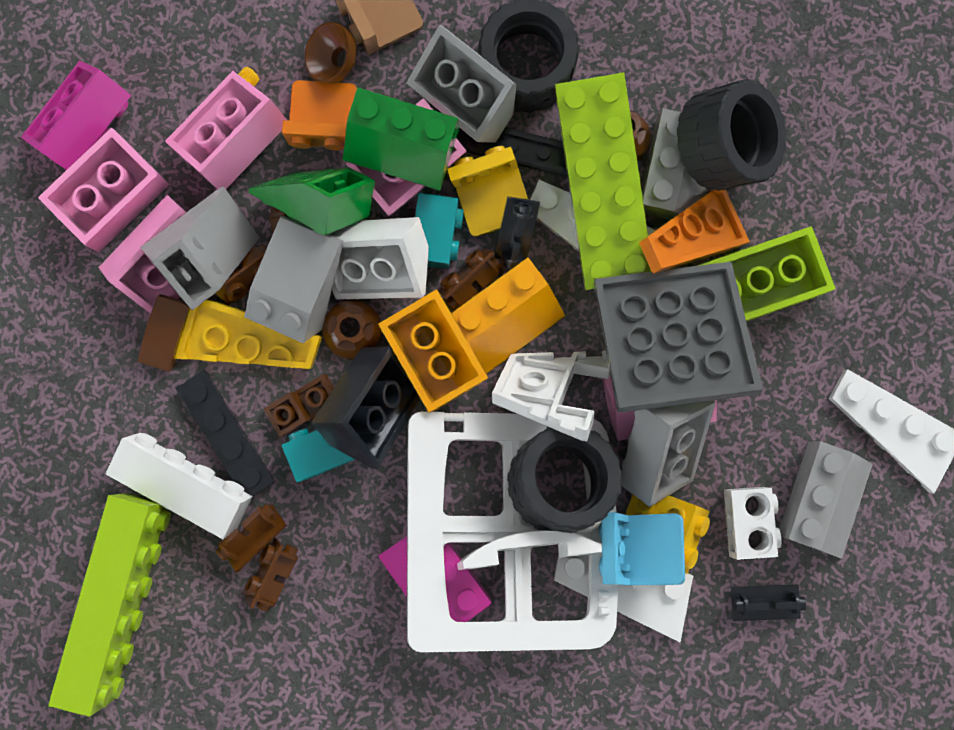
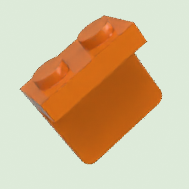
(318, 114)

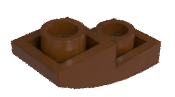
(163, 333)
(299, 406)

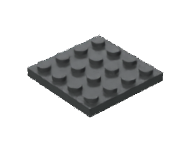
(676, 337)

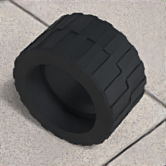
(542, 20)
(756, 129)
(603, 472)

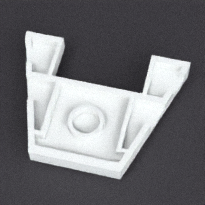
(538, 384)

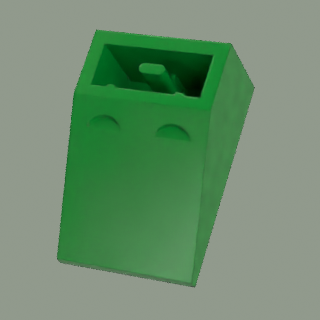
(320, 198)

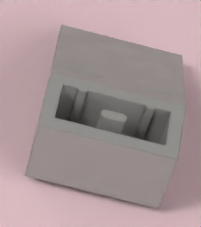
(202, 247)

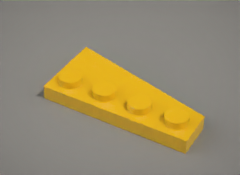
(224, 335)

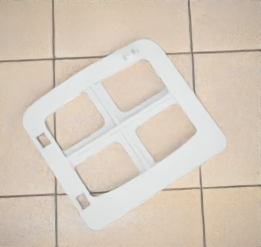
(430, 529)

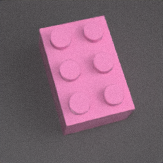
(103, 191)

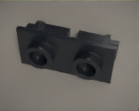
(516, 230)
(766, 602)

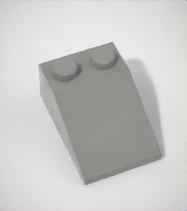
(294, 280)

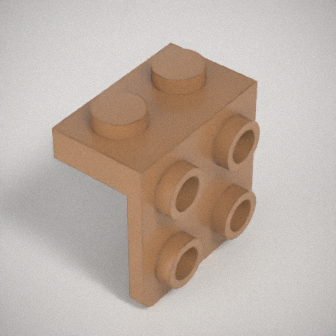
(380, 21)

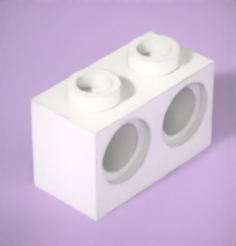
(742, 524)

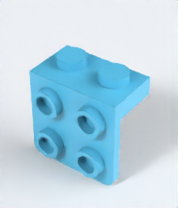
(642, 549)

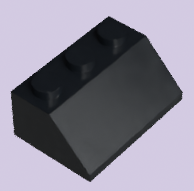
(368, 406)

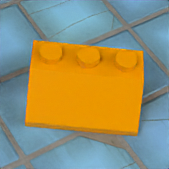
(508, 314)
(433, 351)

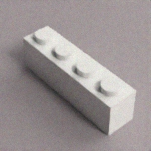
(179, 484)

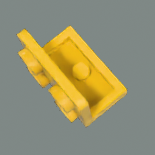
(484, 187)
(694, 521)

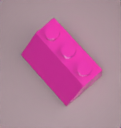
(76, 115)
(464, 592)

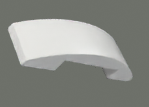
(568, 546)

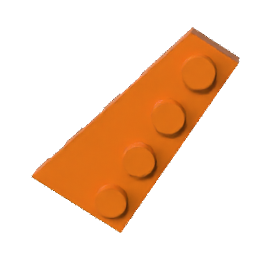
(696, 233)

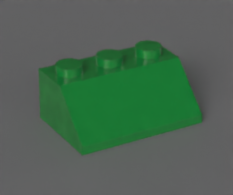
(399, 138)

